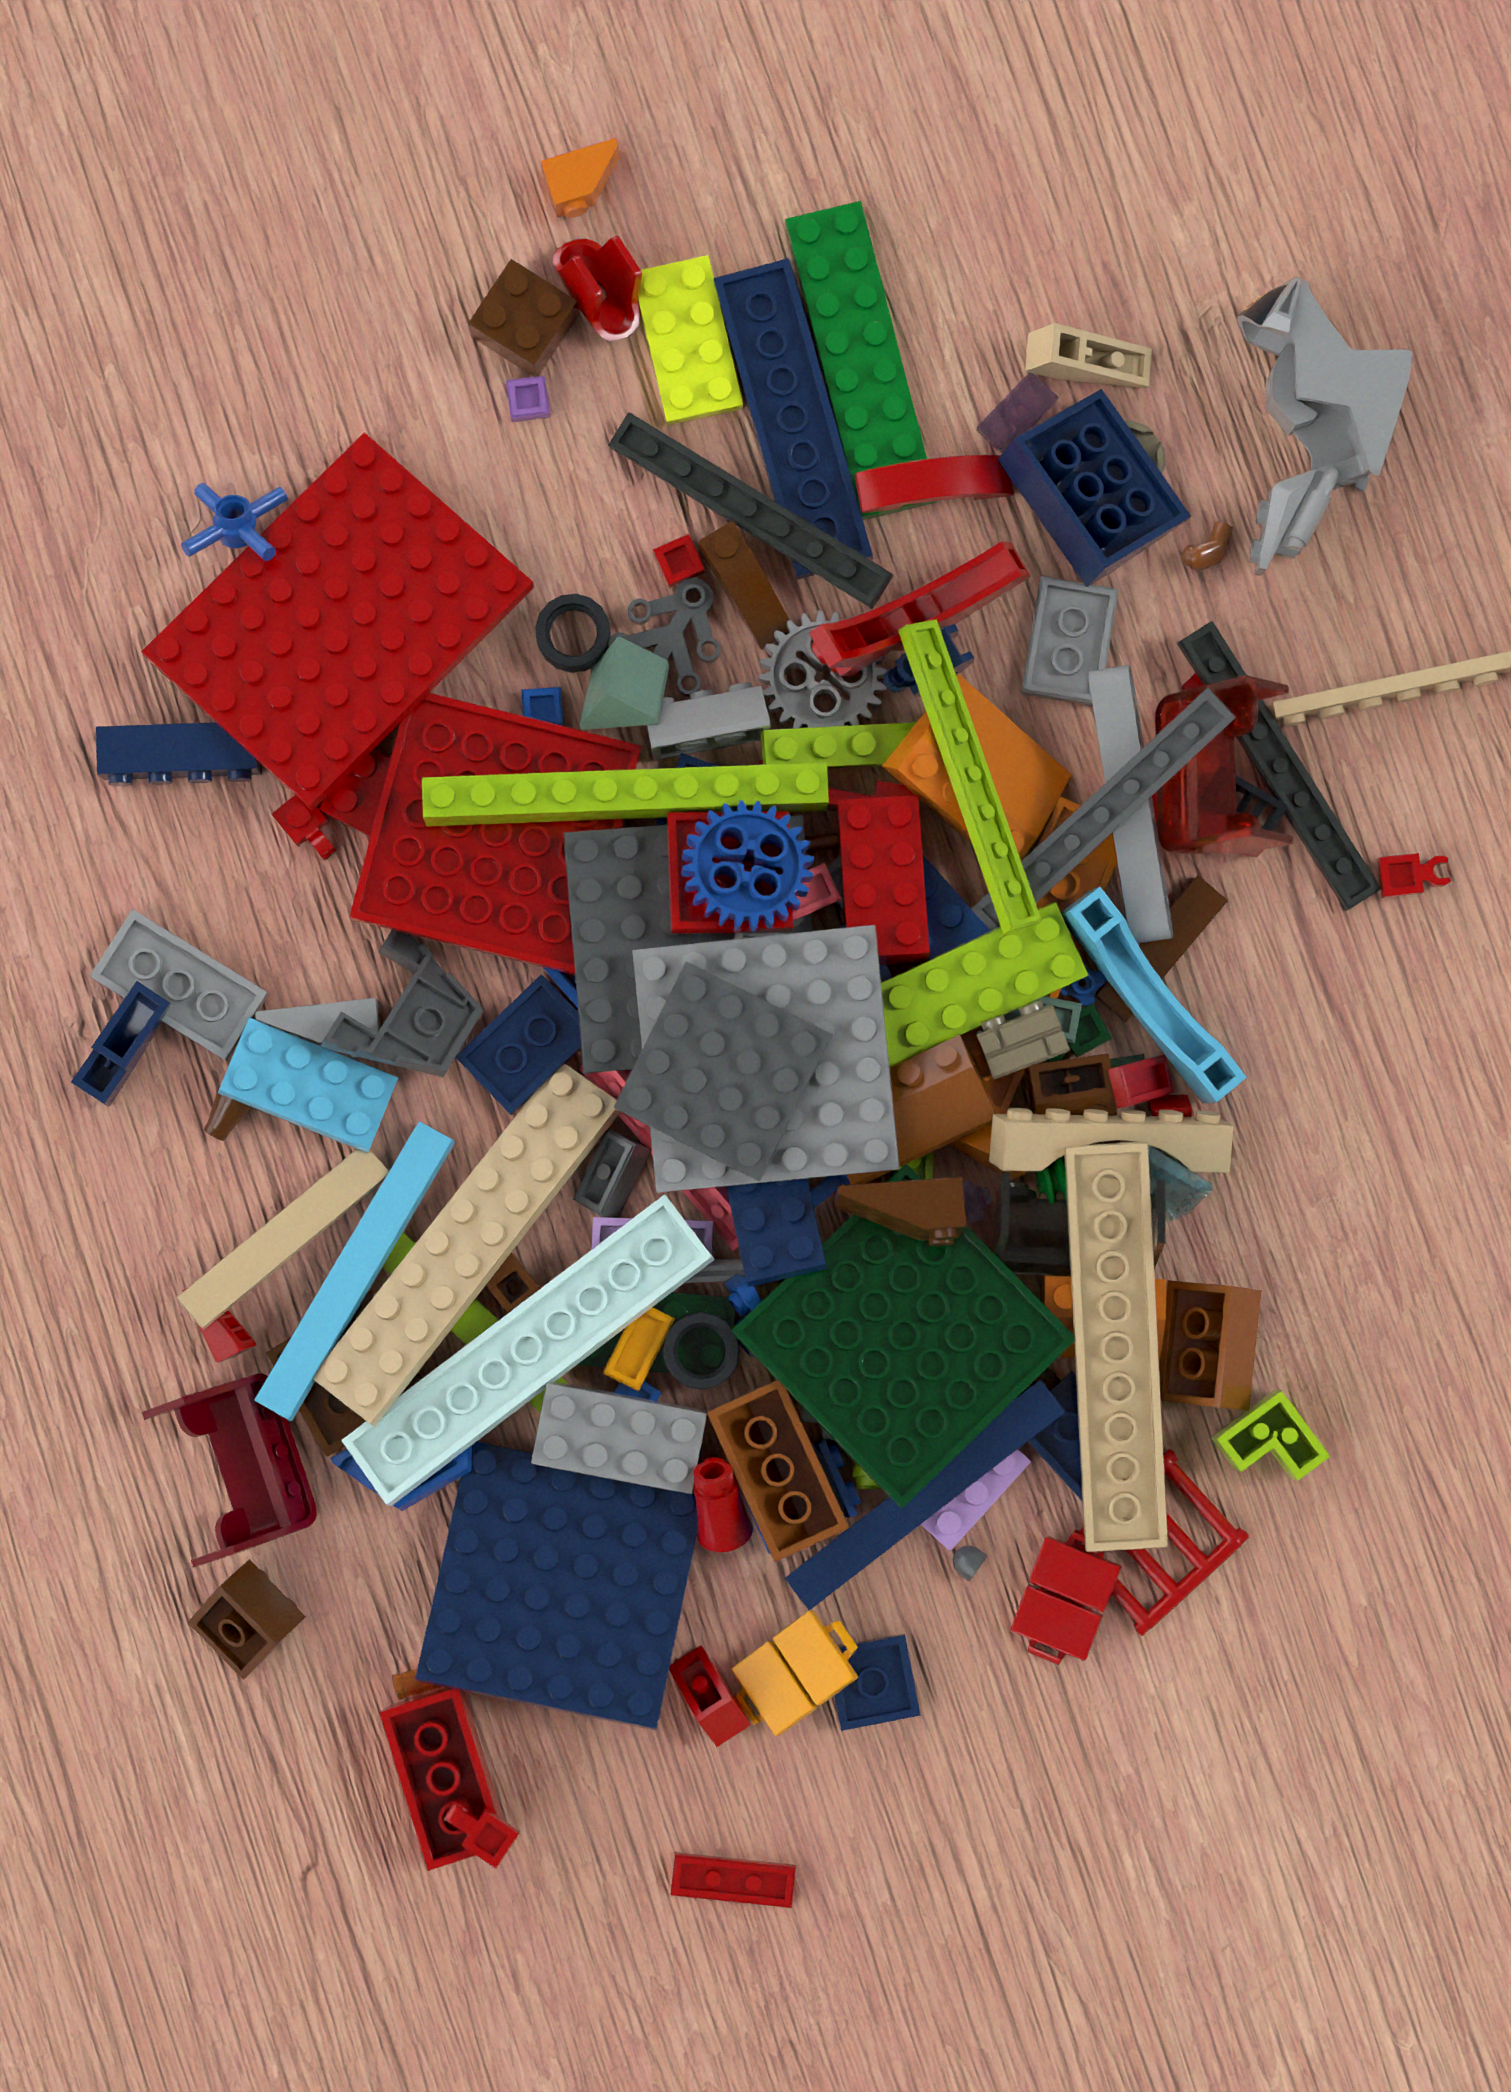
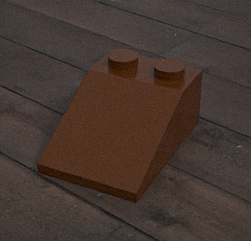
(914, 1208)

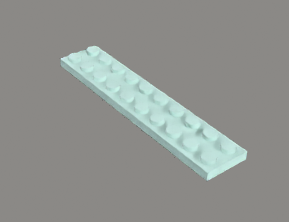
(528, 1350)

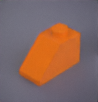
(579, 176)

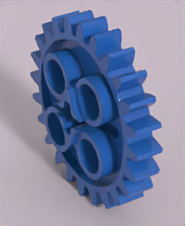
(742, 900)

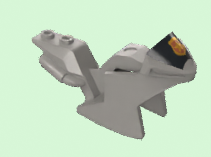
(1328, 397)

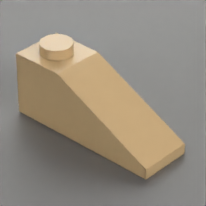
(1087, 357)

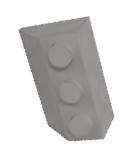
(709, 721)

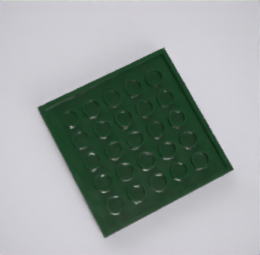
(903, 1346)

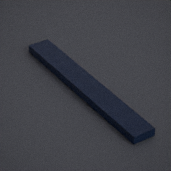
(889, 1524)

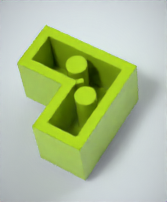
(1271, 1427)

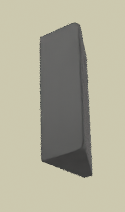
(612, 1174)

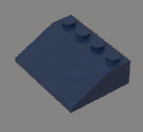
(1093, 487)

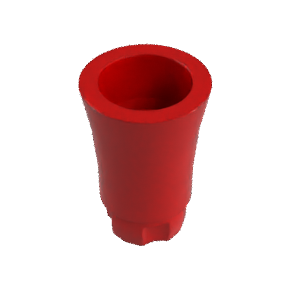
(720, 1509)

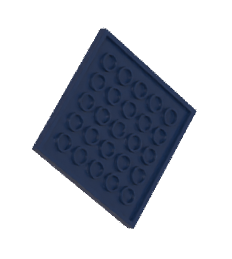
(560, 1589)

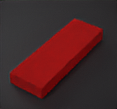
(733, 1880)

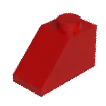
(709, 1696)

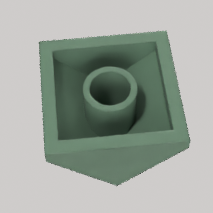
(625, 688)

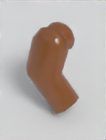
(1209, 552)

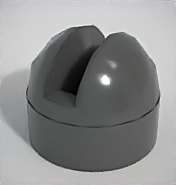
(968, 1561)

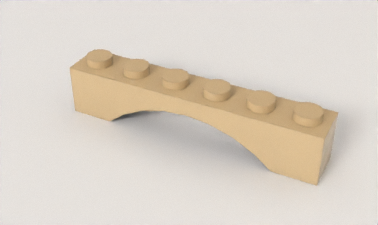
(1034, 1141)

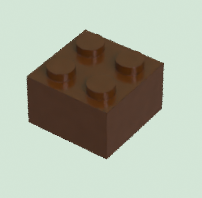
(523, 318)

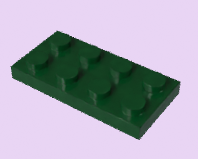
(699, 1349)

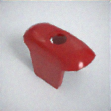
(584, 267)

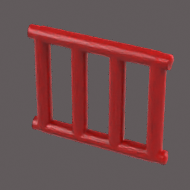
(1203, 1564)

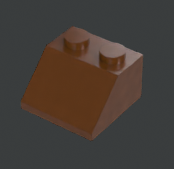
(246, 1618)

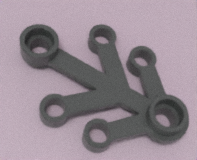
(670, 637)

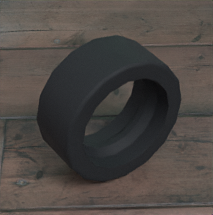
(558, 606)
(671, 1351)

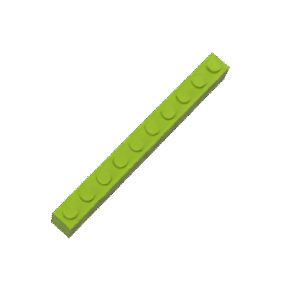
(621, 793)

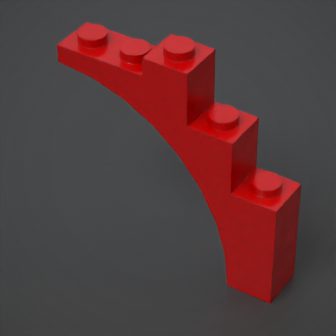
(861, 640)

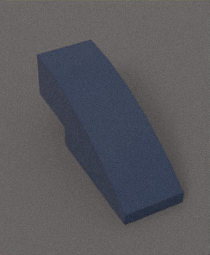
(121, 1044)

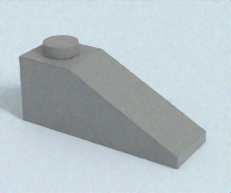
(315, 1021)

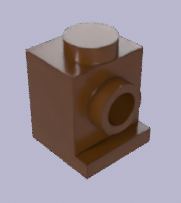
(511, 1270)

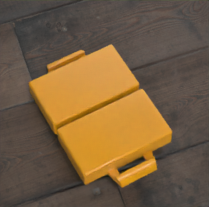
(809, 1665)

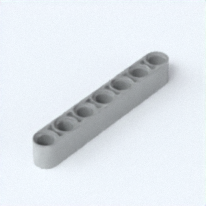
(1137, 836)

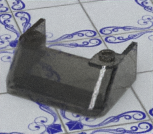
(1035, 1235)

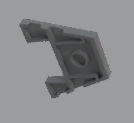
(425, 1022)

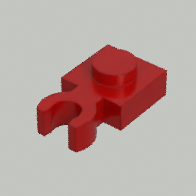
(1405, 875)

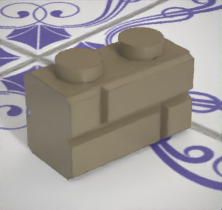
(1021, 1040)

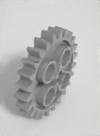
(797, 701)

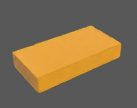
(638, 1348)

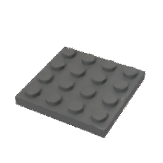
(723, 1071)

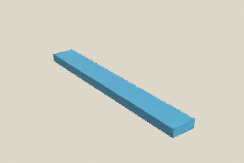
(355, 1270)

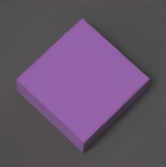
(528, 398)

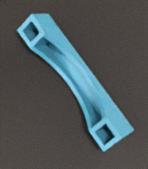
(1115, 952)

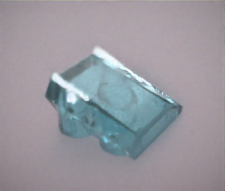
(1182, 1187)

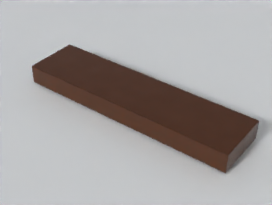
(1189, 918)

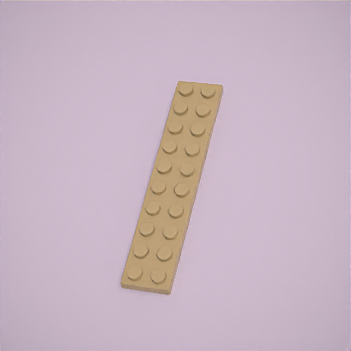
(466, 1243)
(1116, 1346)

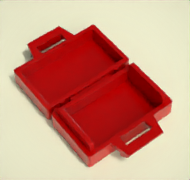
(1060, 1614)

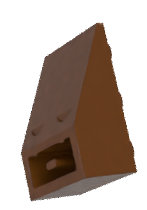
(1072, 1086)

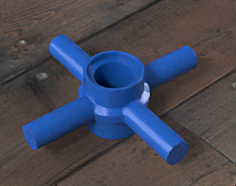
(234, 521)

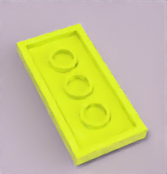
(688, 341)

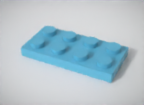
(308, 1085)

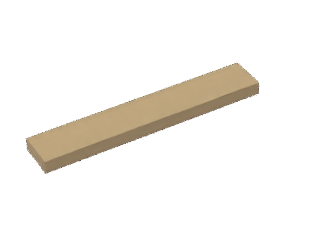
(282, 1237)

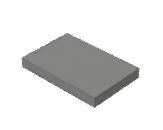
(1068, 639)

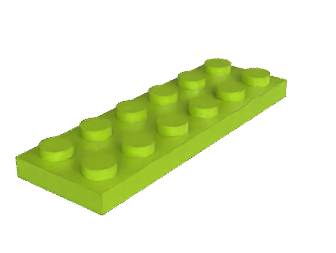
(977, 983)

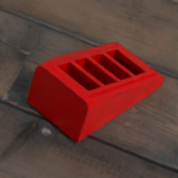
(227, 1337)

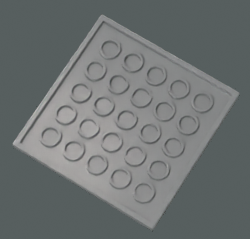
(848, 1106)

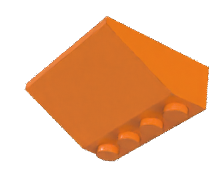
(1021, 770)

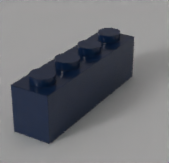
(171, 752)

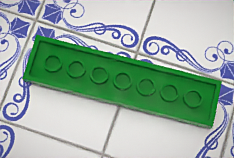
(855, 341)

